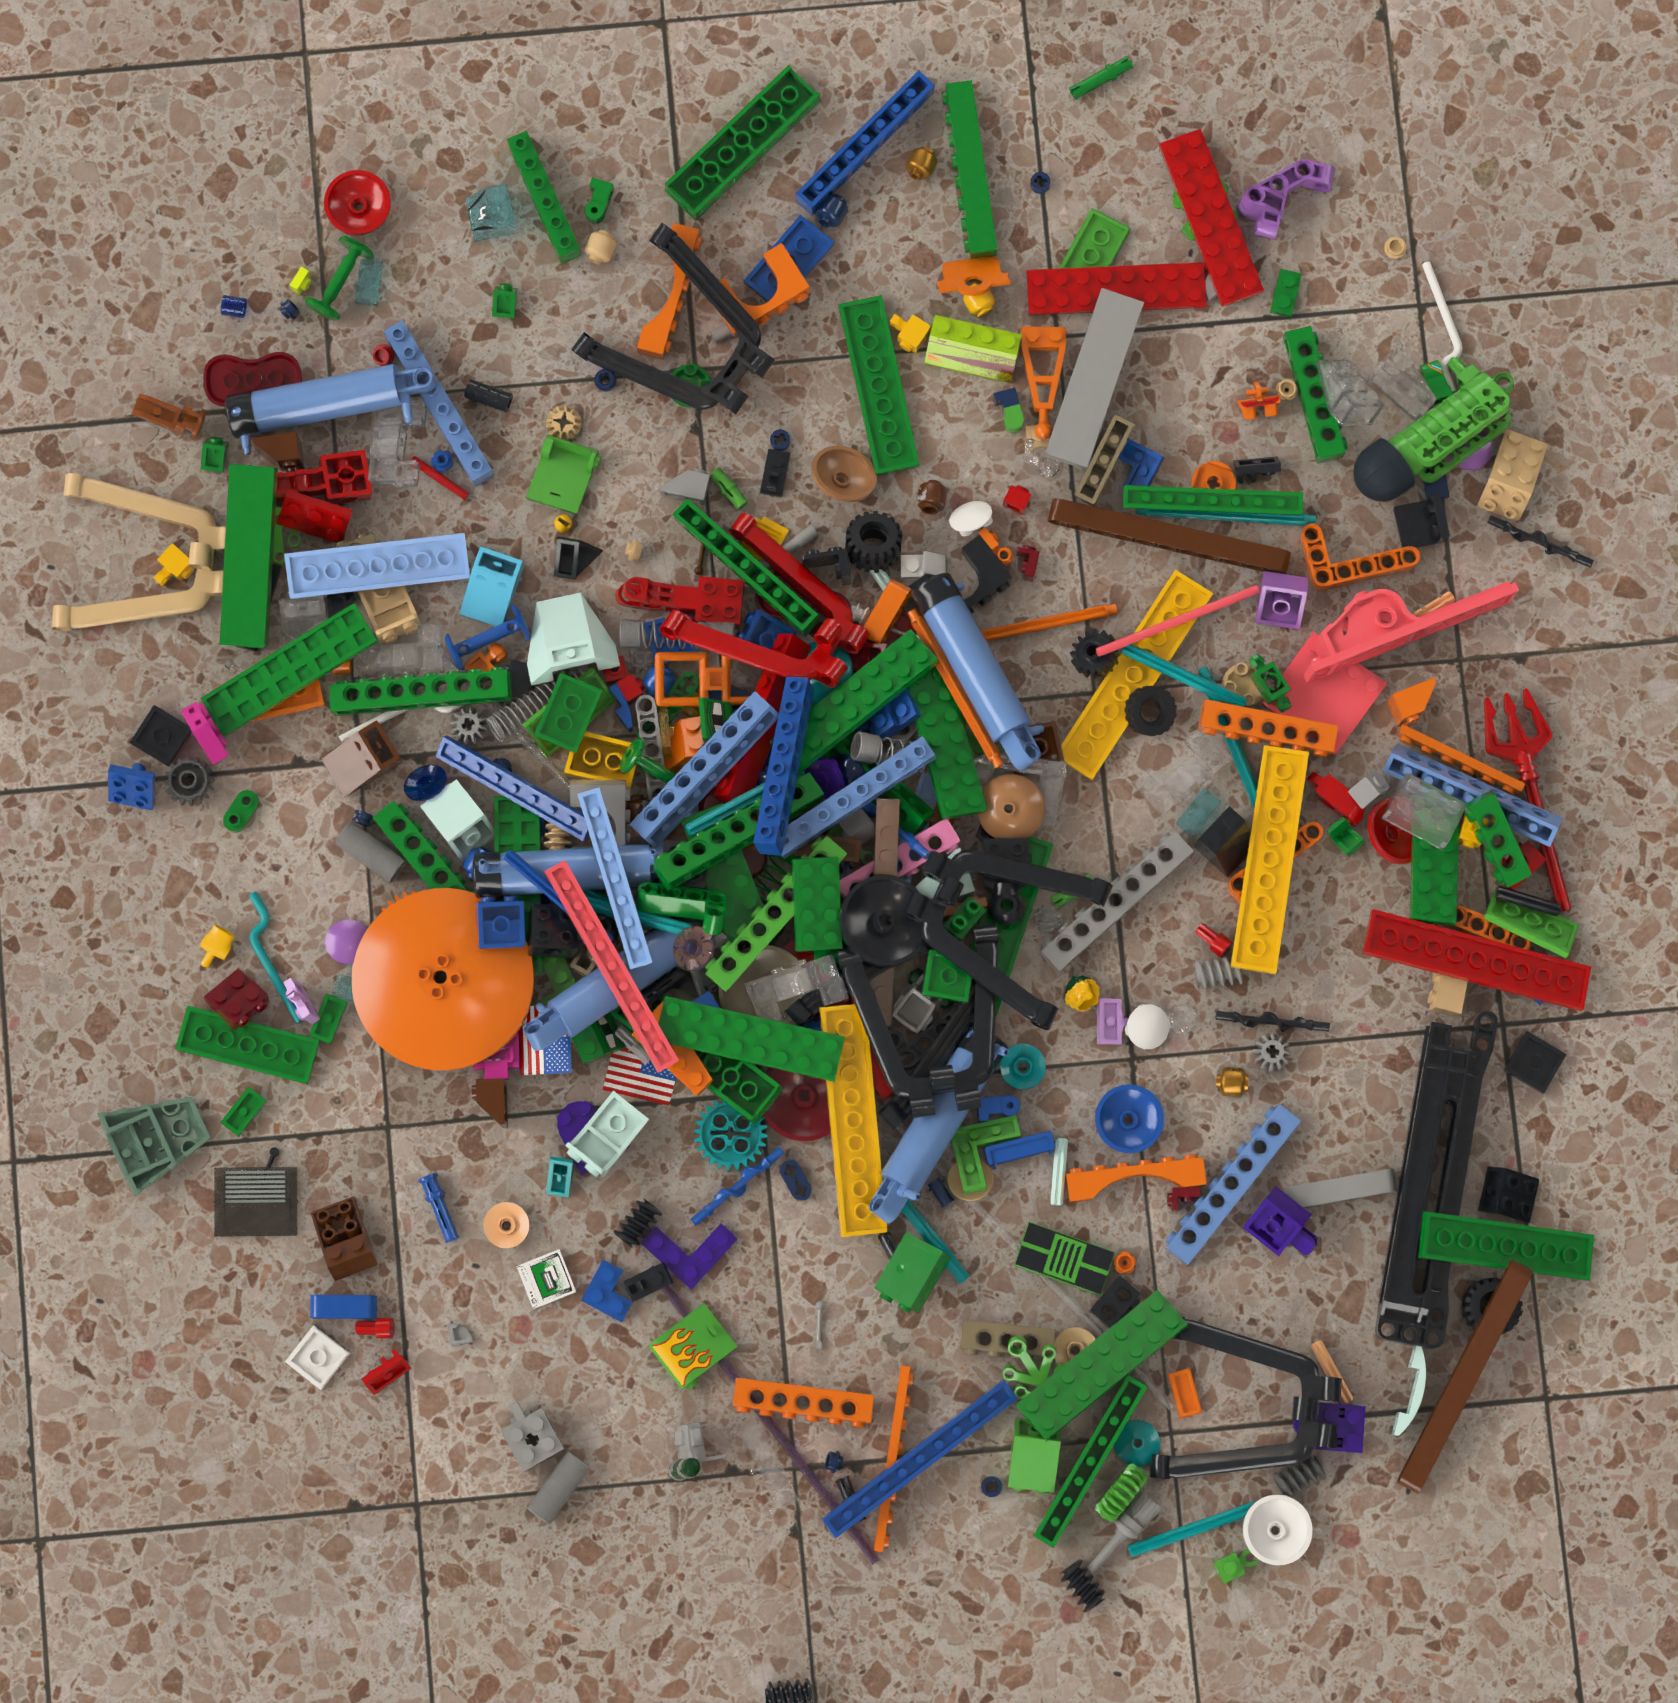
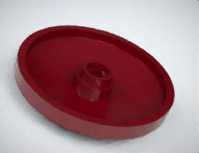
(801, 1107)

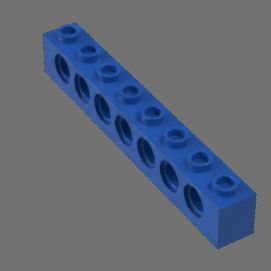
(865, 142)
(783, 766)

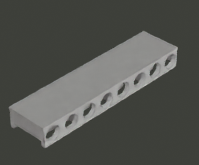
(1094, 379)

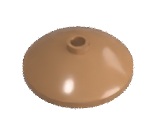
(843, 473)
(1026, 802)

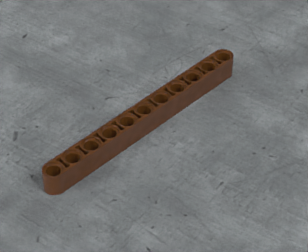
(1168, 536)
(1465, 1376)

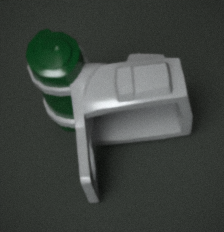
(913, 1008)
(690, 1452)

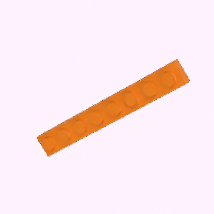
(895, 1448)

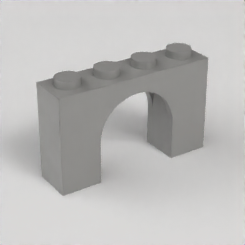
(614, 797)

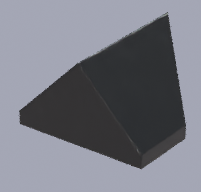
(573, 557)

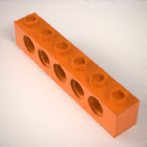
(1324, 732)
(861, 1402)

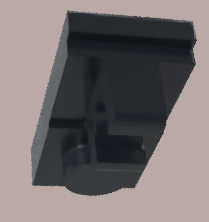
(1266, 466)
(775, 473)
(648, 1282)

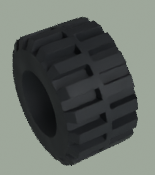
(878, 527)
(1472, 1302)

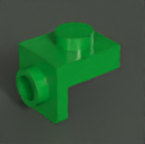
(1345, 837)

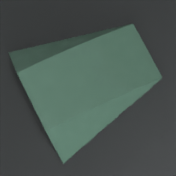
(153, 1138)

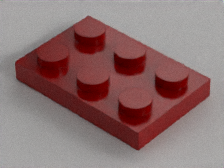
(314, 516)

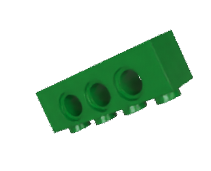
(1517, 868)

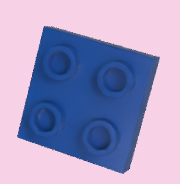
(131, 786)

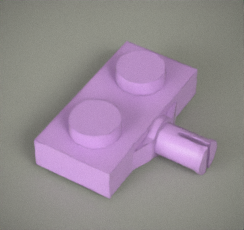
(299, 997)
(1110, 1021)

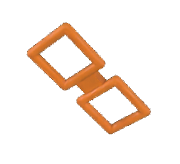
(709, 679)

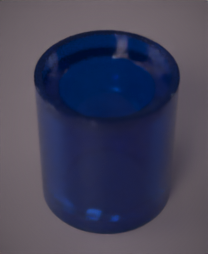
(233, 306)

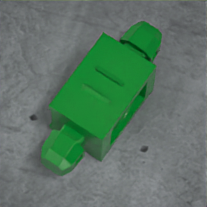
(1282, 702)

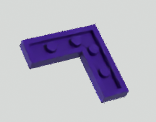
(693, 1268)

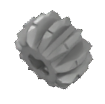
(476, 728)
(1265, 1057)

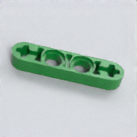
(673, 711)

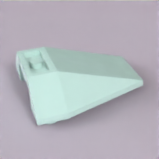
(567, 636)

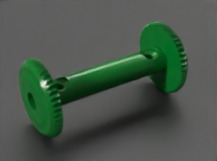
(339, 278)
(634, 756)

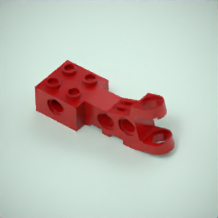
(338, 478)
(711, 601)

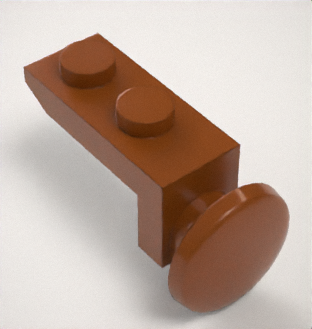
(169, 415)

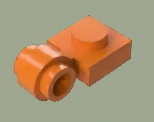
(992, 541)
(495, 653)

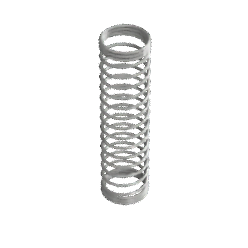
(495, 726)

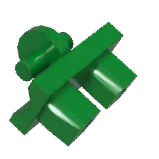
(964, 918)

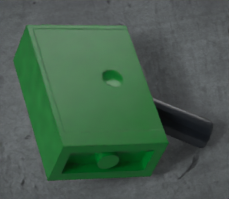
(910, 1272)

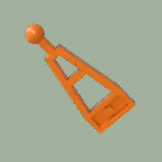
(1043, 339)

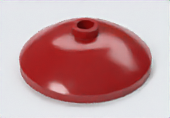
(353, 189)
(1388, 839)

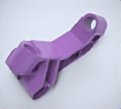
(1266, 204)

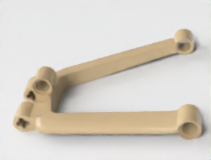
(201, 556)

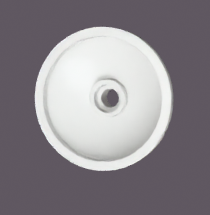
(1293, 1527)

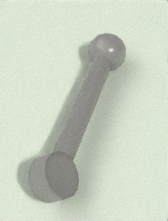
(818, 1343)

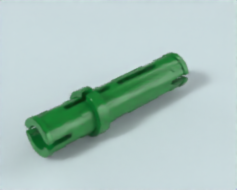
(1109, 73)

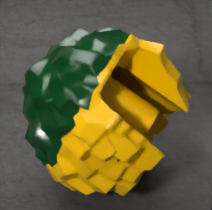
(1082, 993)

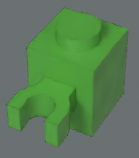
(1231, 1566)

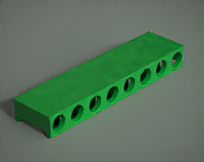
(741, 143)
(248, 555)
(734, 1081)

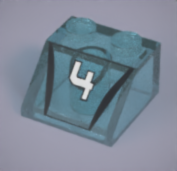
(491, 213)

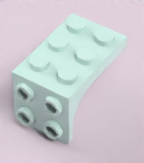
(607, 1135)

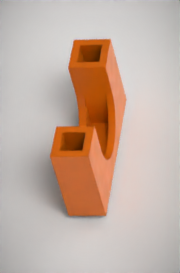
(790, 288)

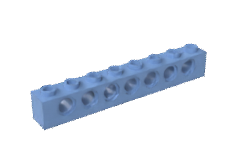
(440, 406)
(705, 769)
(857, 795)
(1521, 815)
(1286, 1123)

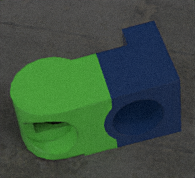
(1011, 408)

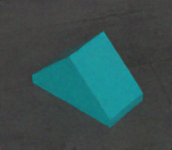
(560, 1176)

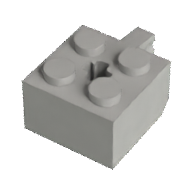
(538, 1425)

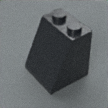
(1225, 841)

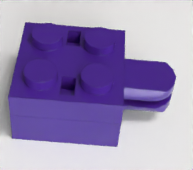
(1280, 1223)
(1349, 1424)

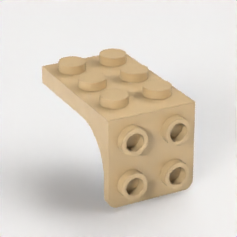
(1513, 475)
(390, 612)

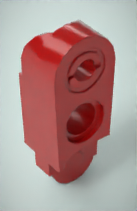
(1336, 797)

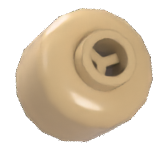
(600, 247)

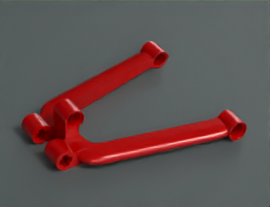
(833, 633)

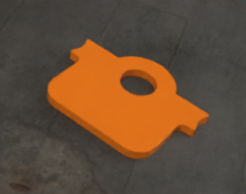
(958, 272)

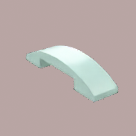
(1416, 1362)

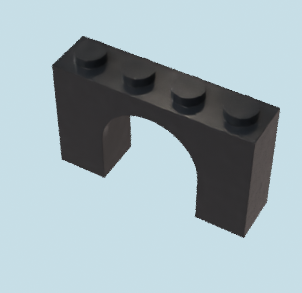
(990, 573)

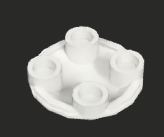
(971, 517)
(1147, 1026)

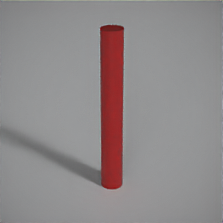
(444, 481)

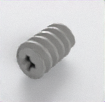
(1216, 972)

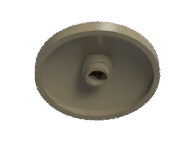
(737, 998)

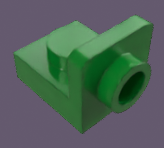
(504, 301)
(214, 454)

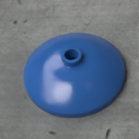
(1141, 1107)

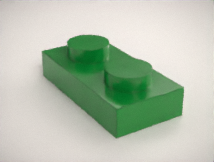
(1285, 293)
(330, 1017)
(243, 1111)

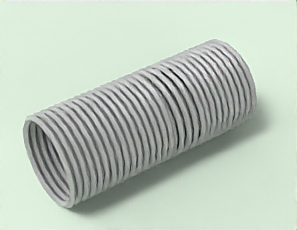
(366, 848)
(556, 1493)

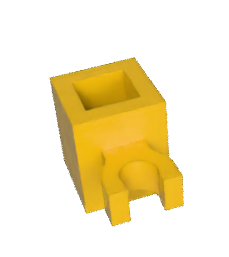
(911, 333)
(174, 564)
(1466, 833)

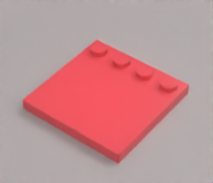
(1334, 699)

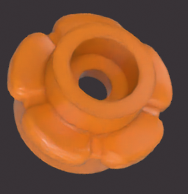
(1118, 1262)

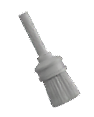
(1128, 1525)

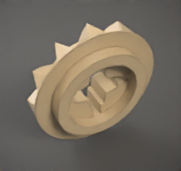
(570, 430)

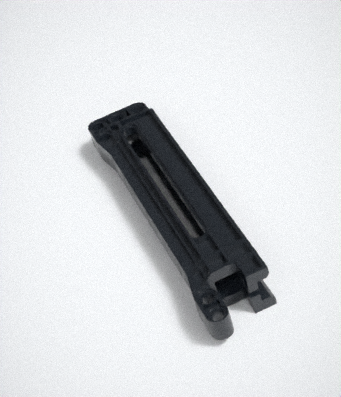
(1442, 1077)

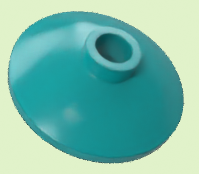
(1031, 1058)
(1128, 1452)

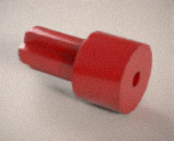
(1218, 944)
(381, 1328)

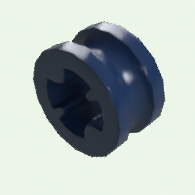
(1035, 187)
(783, 446)
(362, 818)
(990, 1479)

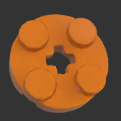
(1212, 470)

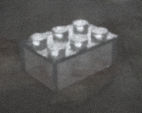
(1424, 811)

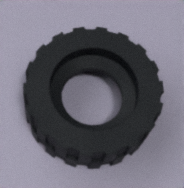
(1167, 713)

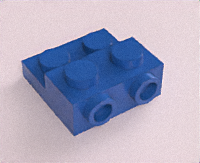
(763, 629)
(894, 716)
(500, 922)

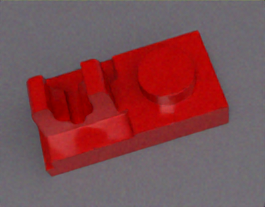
(387, 1373)

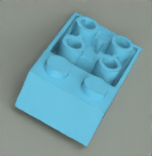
(491, 587)

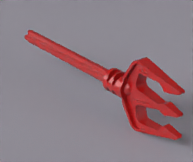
(1522, 753)

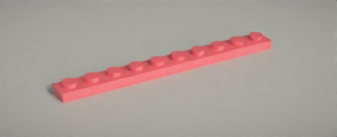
(611, 966)

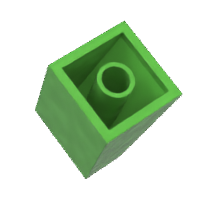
(1033, 1459)

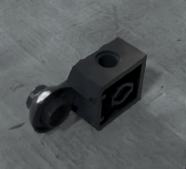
(1002, 890)
(555, 934)

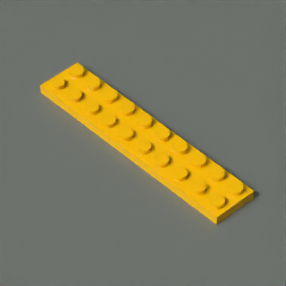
(1104, 716)
(1269, 859)
(853, 1124)

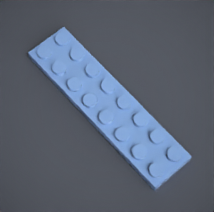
(377, 565)

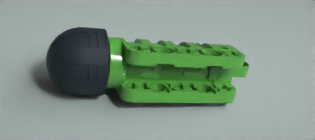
(1389, 466)

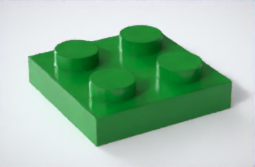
(945, 979)

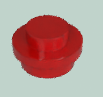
(383, 355)

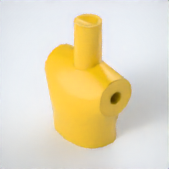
(217, 944)

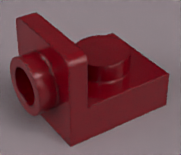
(1029, 566)
(1186, 1194)

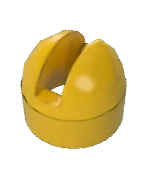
(561, 527)

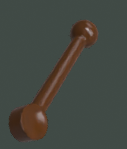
(699, 570)

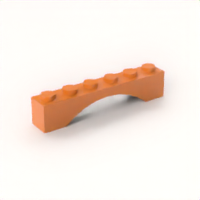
(656, 334)
(1183, 1173)

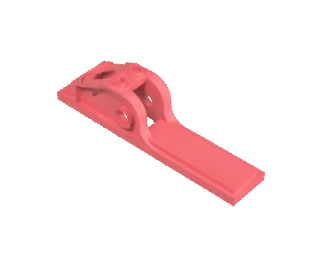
(1381, 623)

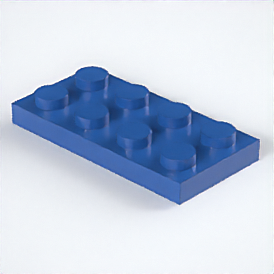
(805, 246)

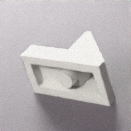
(918, 565)

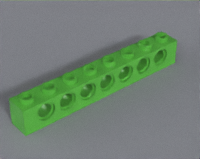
(725, 978)

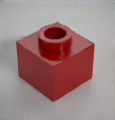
(1017, 499)
(613, 677)
(631, 688)

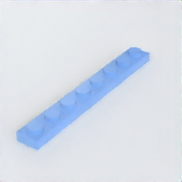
(615, 878)

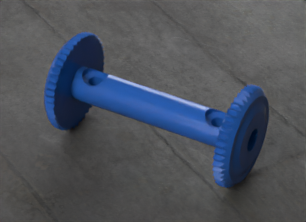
(487, 637)

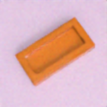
(1184, 1393)

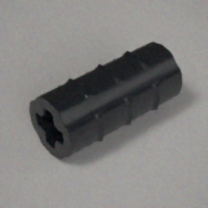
(488, 395)

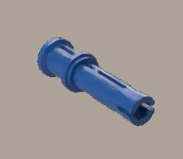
(435, 1196)

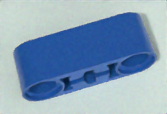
(343, 1306)

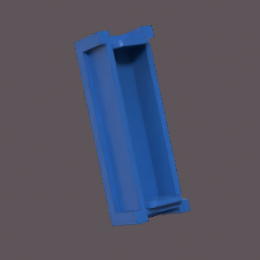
(1019, 1148)

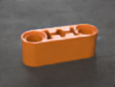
(887, 611)

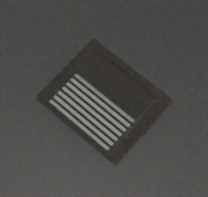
(255, 1201)

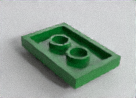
(568, 713)

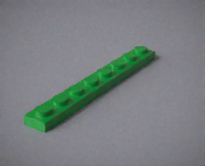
(1212, 500)

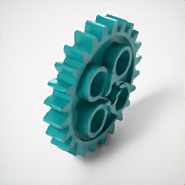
(728, 1155)

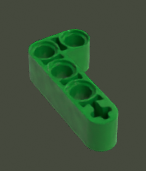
(685, 903)

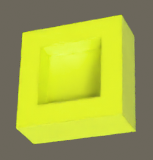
(301, 281)

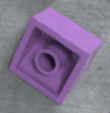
(1281, 600)

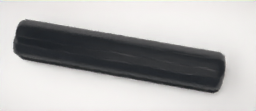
(1528, 901)

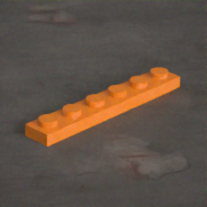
(1468, 764)

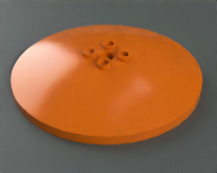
(433, 1022)

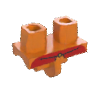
(1249, 405)

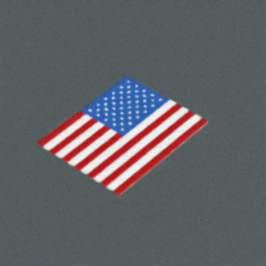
(551, 1060)
(634, 1079)

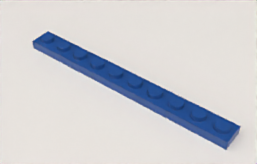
(918, 1459)

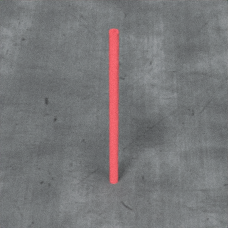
(1178, 620)

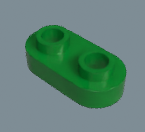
(242, 811)

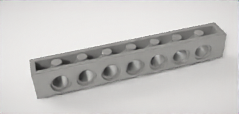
(1180, 852)

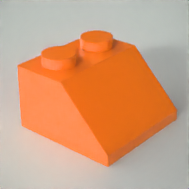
(1411, 702)
(686, 743)

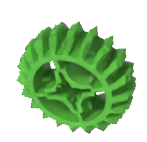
(1121, 1492)

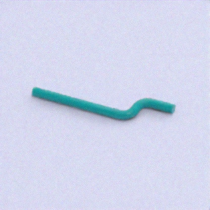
(262, 956)

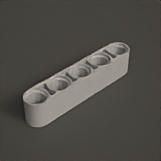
(653, 738)
(1343, 1188)

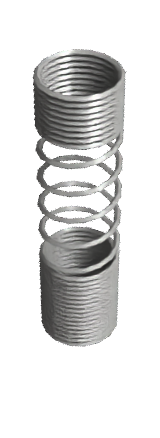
(633, 630)
(866, 748)

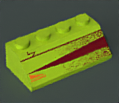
(972, 349)

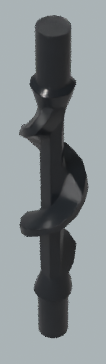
(1540, 538)
(1271, 1018)

